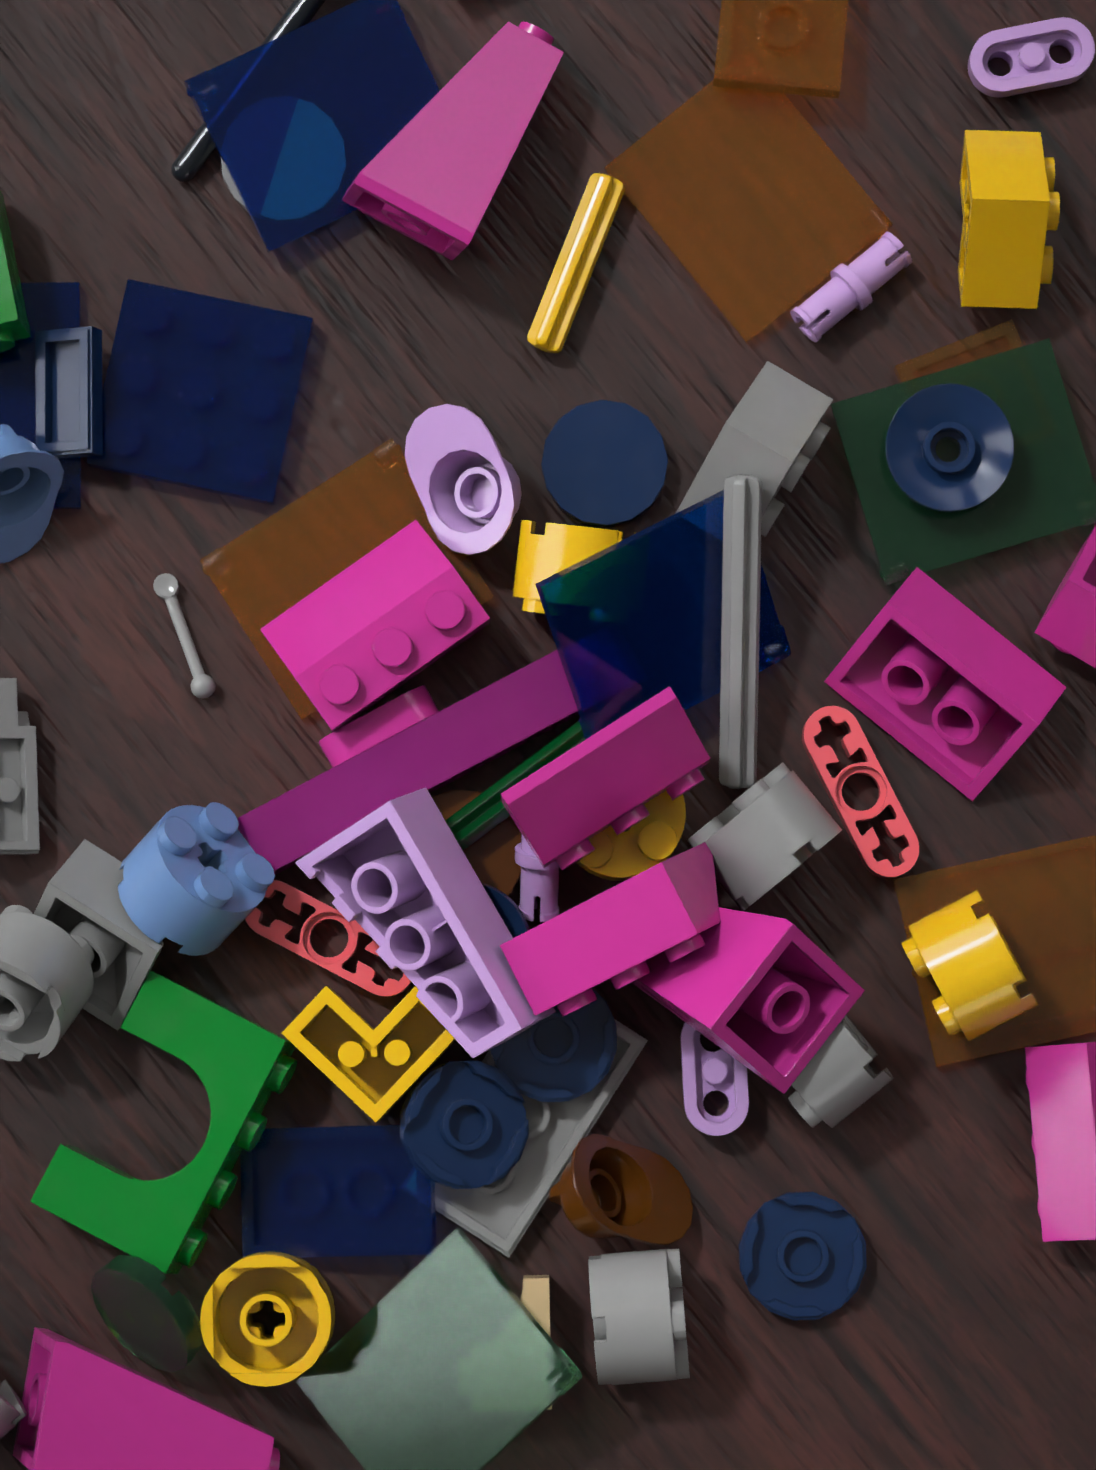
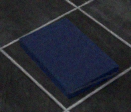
(335, 1194)

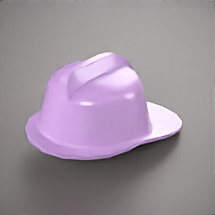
(461, 478)

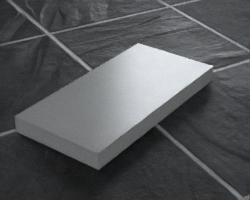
(507, 1207)

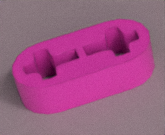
(378, 725)

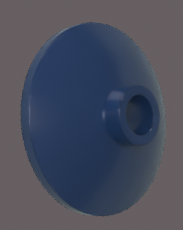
(956, 415)

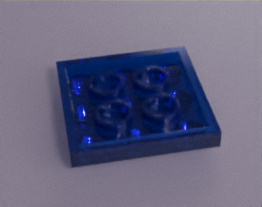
(202, 391)

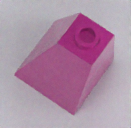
(454, 152)
(756, 993)
(111, 1417)

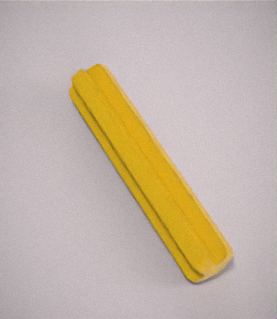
(576, 263)

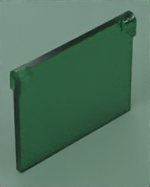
(1041, 496)
(440, 1369)

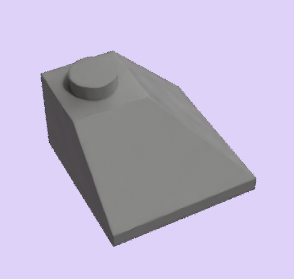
(87, 904)

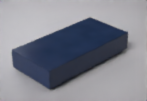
(69, 392)

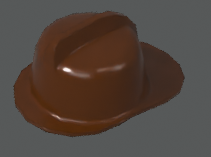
(623, 1192)

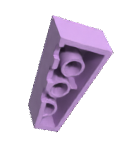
(429, 916)

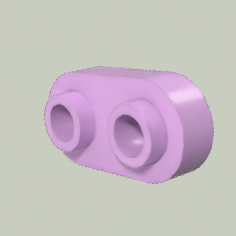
(1028, 57)
(708, 1072)

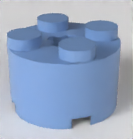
(193, 878)

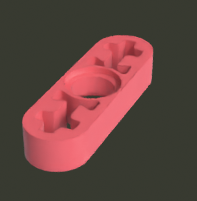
(871, 767)
(280, 930)

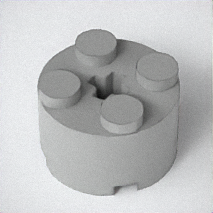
(765, 835)
(42, 982)
(838, 1077)
(638, 1317)

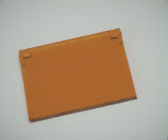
(748, 201)
(315, 541)

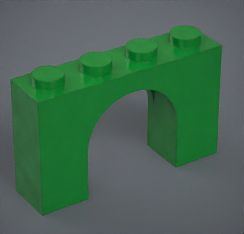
(165, 1216)

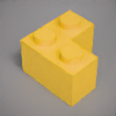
(1005, 219)
(367, 1062)

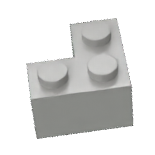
(768, 437)

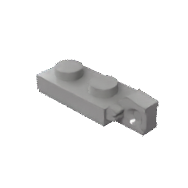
(17, 776)

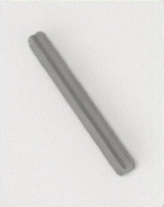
(740, 631)

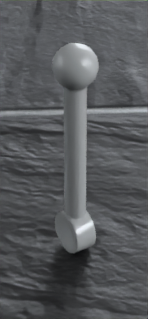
(167, 588)

